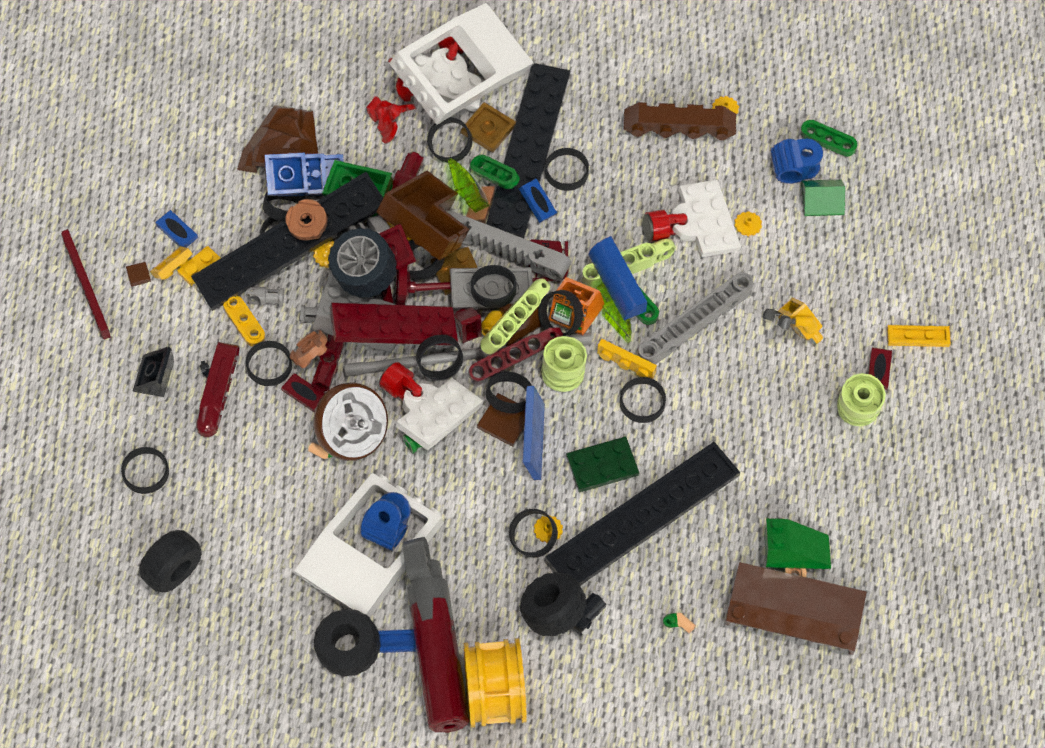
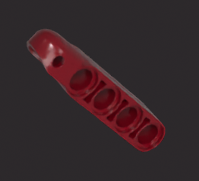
(485, 363)
(215, 390)

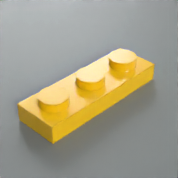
(626, 359)

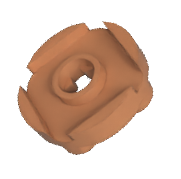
(313, 229)
(309, 347)

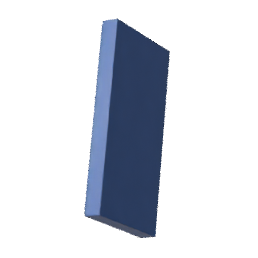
(533, 433)

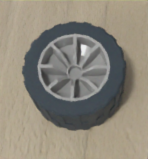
(362, 262)

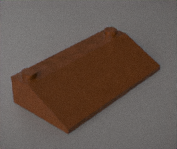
(796, 606)

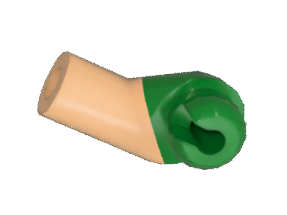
(319, 451)
(678, 620)

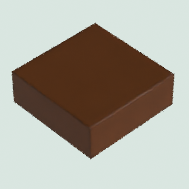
(138, 274)

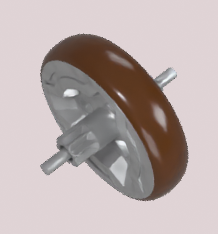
(366, 411)

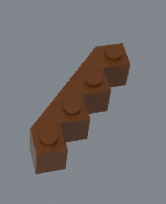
(669, 120)

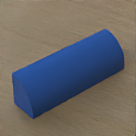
(618, 278)

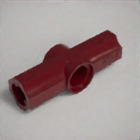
(409, 169)
(326, 370)

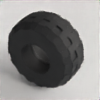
(170, 561)
(553, 604)
(347, 623)

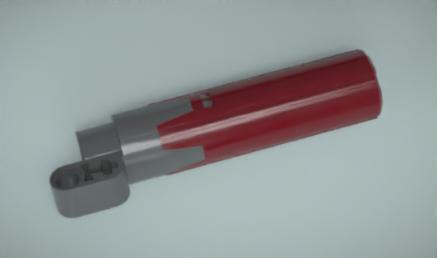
(435, 640)

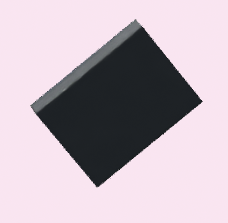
(154, 372)

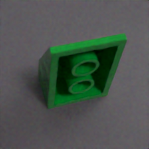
(345, 172)
(795, 545)

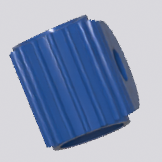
(793, 163)
(386, 522)

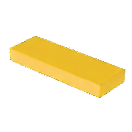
(918, 335)

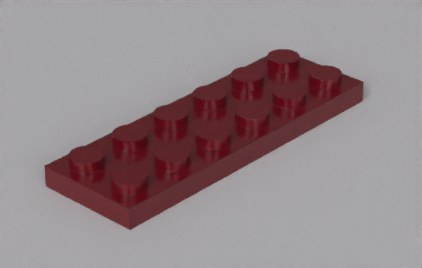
(390, 323)

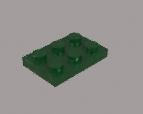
(602, 464)

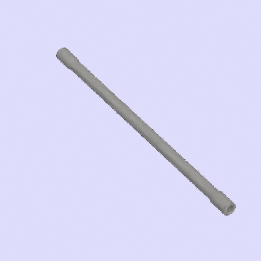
(361, 368)

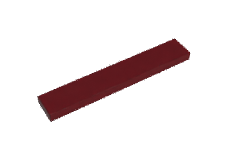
(85, 284)

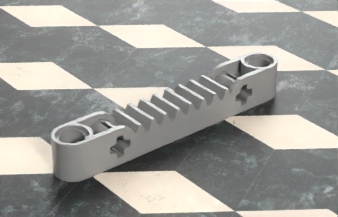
(549, 262)
(696, 317)

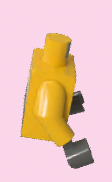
(799, 317)

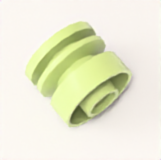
(564, 363)
(861, 399)

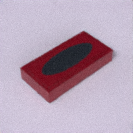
(880, 365)
(302, 392)

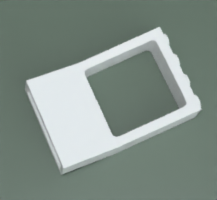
(486, 45)
(346, 572)

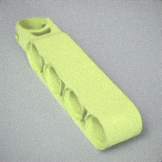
(635, 256)
(510, 321)

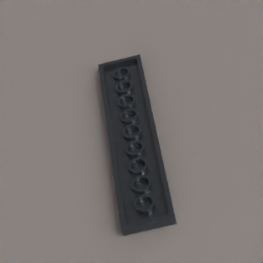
(529, 145)
(279, 248)
(644, 514)

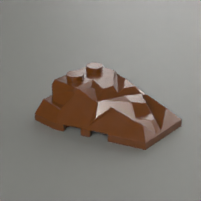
(281, 132)

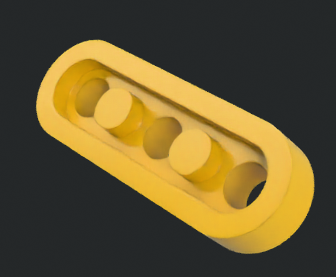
(246, 327)

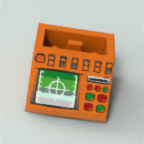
(563, 312)

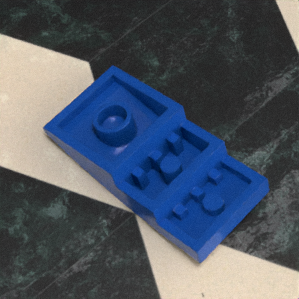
(298, 173)

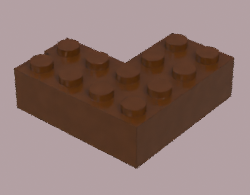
(421, 211)

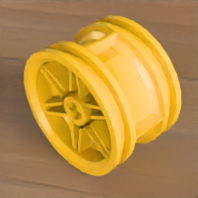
(495, 682)

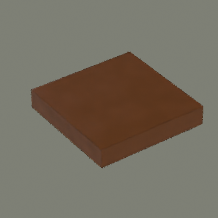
(502, 425)

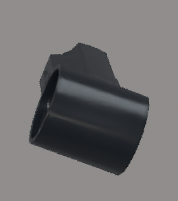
(594, 607)

